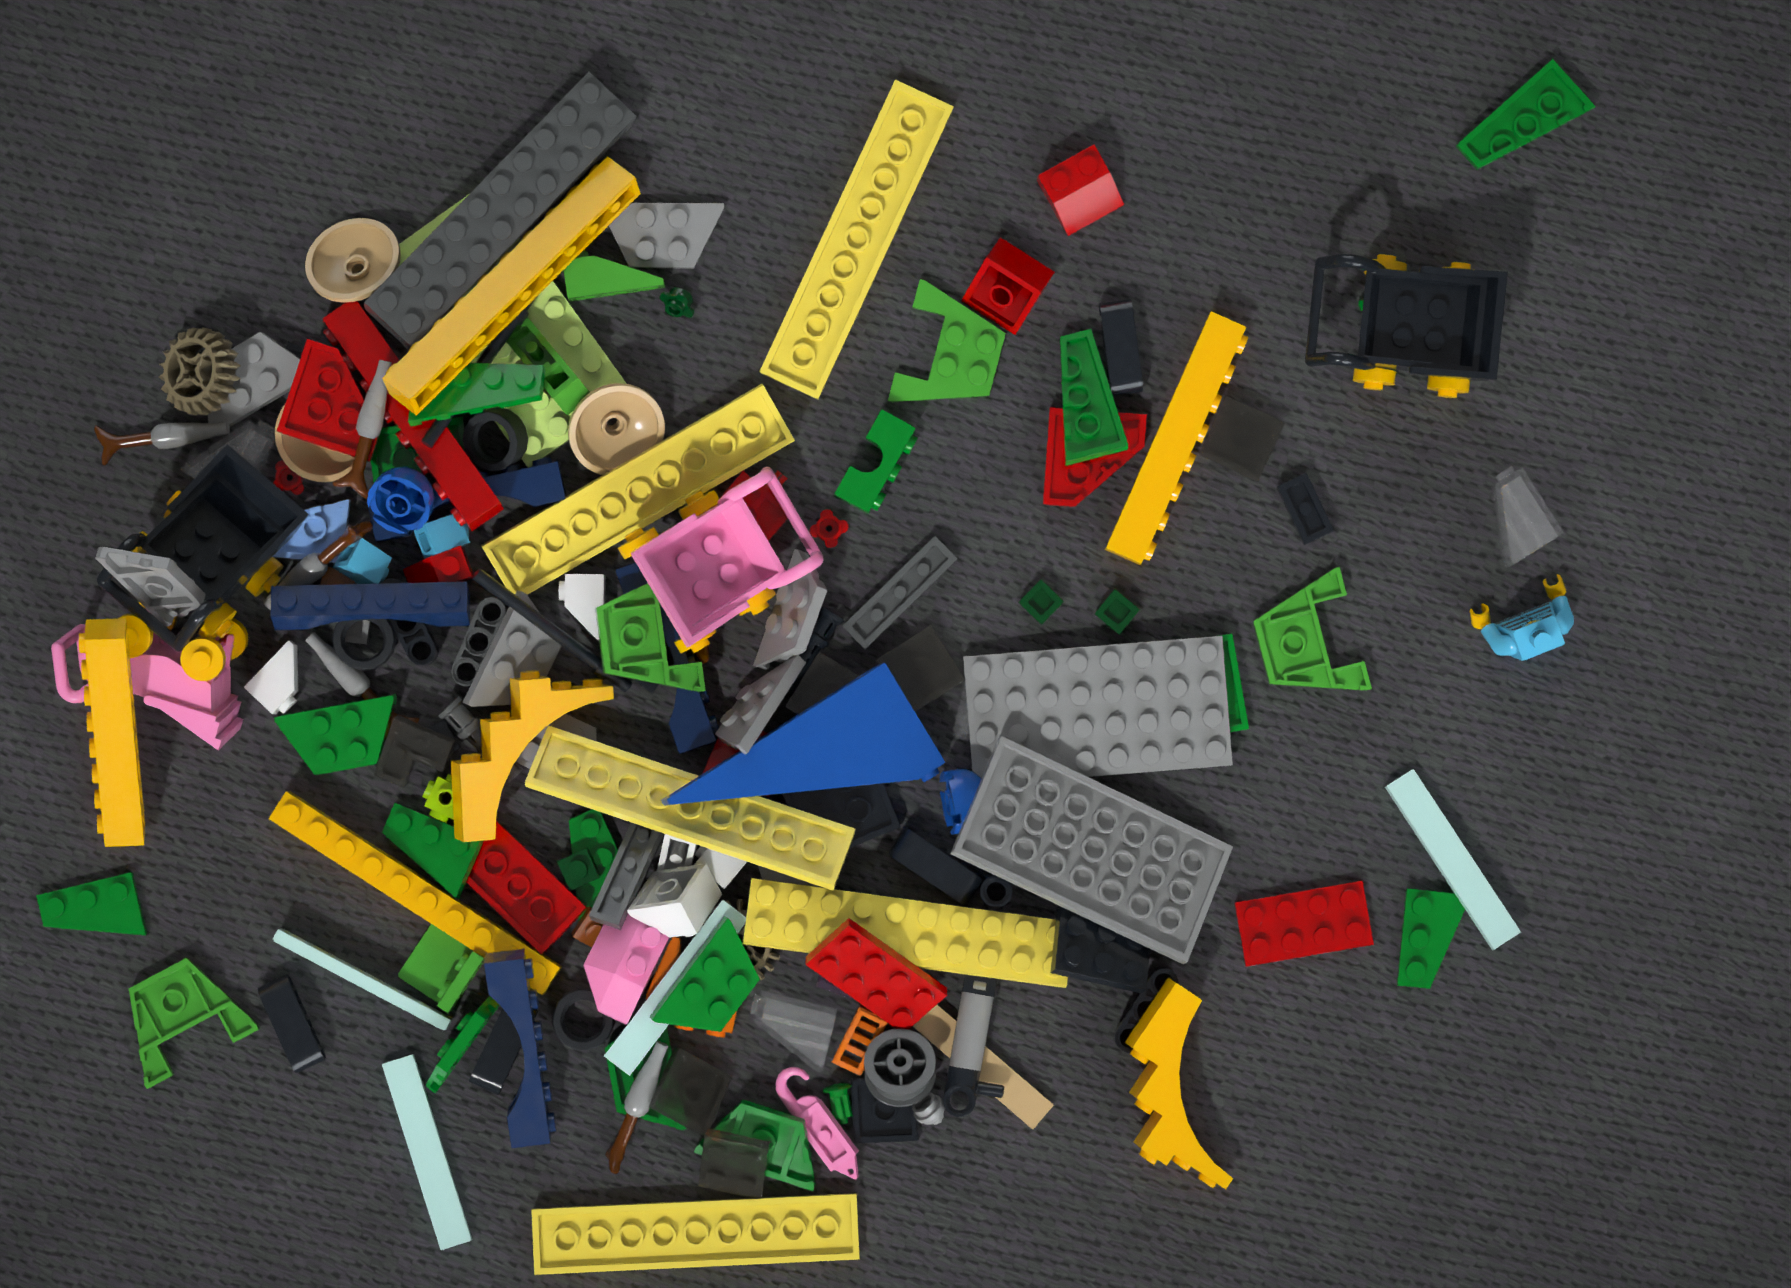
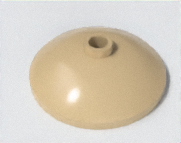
(351, 248)
(607, 446)
(310, 459)

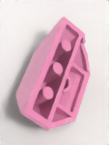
(622, 966)

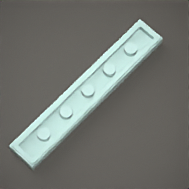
(1453, 859)
(362, 979)
(642, 1030)
(427, 1152)

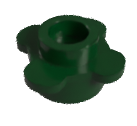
(677, 302)

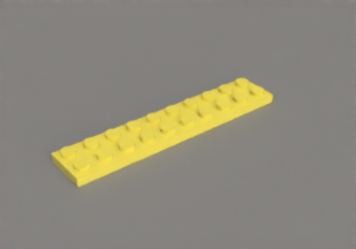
(856, 239)
(638, 492)
(738, 827)
(923, 932)
(695, 1233)

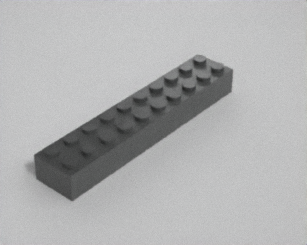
(500, 210)

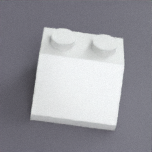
(677, 900)

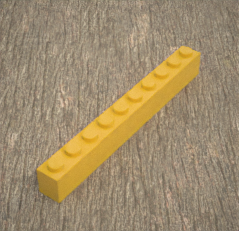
(511, 285)
(405, 885)

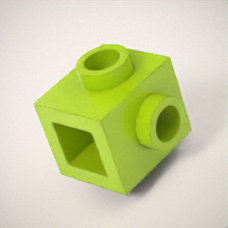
(434, 795)

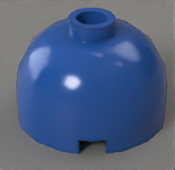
(401, 499)
(958, 796)

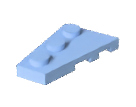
(318, 531)

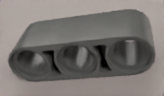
(478, 625)

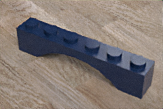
(533, 485)
(315, 605)
(689, 719)
(510, 987)

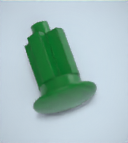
(839, 1101)

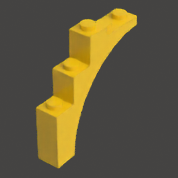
(479, 780)
(1160, 1039)

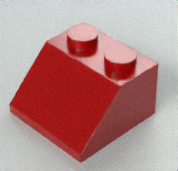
(1080, 190)
(1007, 286)

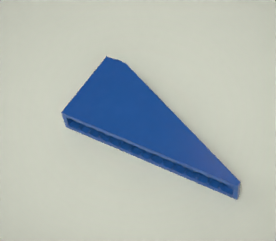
(844, 740)

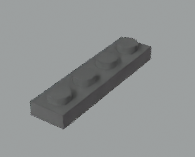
(899, 592)
(625, 876)

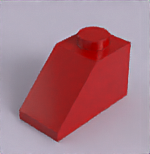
(443, 567)

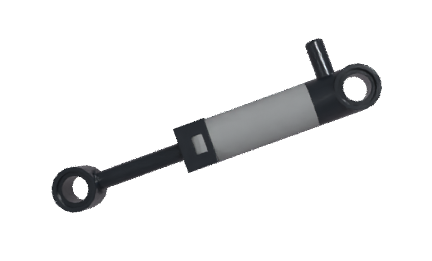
(973, 1027)

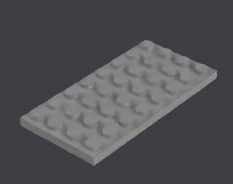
(1104, 706)
(1092, 850)

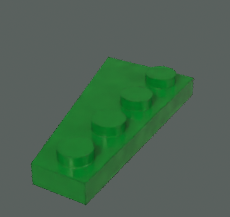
(1531, 112)
(485, 387)
(1089, 408)

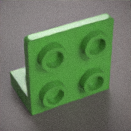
(441, 968)

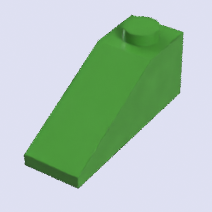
(597, 277)
(559, 378)

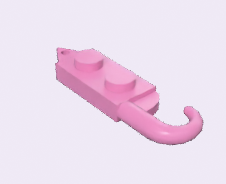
(822, 1128)

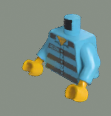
(1530, 631)

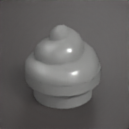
(929, 1110)

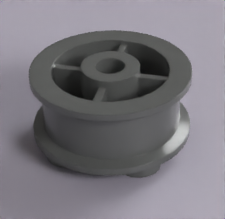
(900, 1067)

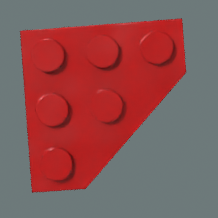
(324, 402)
(1074, 482)

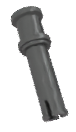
(470, 728)

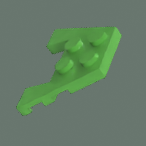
(964, 354)
(635, 642)
(1294, 642)
(175, 1002)

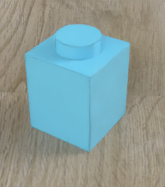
(441, 536)
(363, 563)

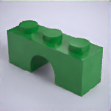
(865, 488)

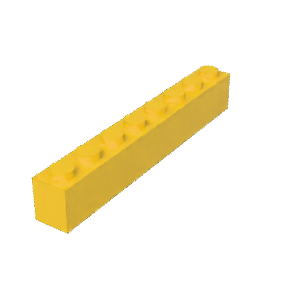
(1176, 437)
(114, 731)

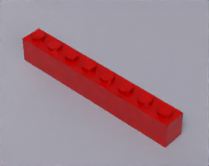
(446, 460)

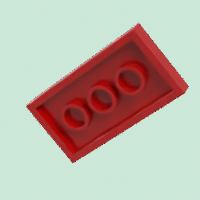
(523, 890)
(1303, 923)
(876, 975)

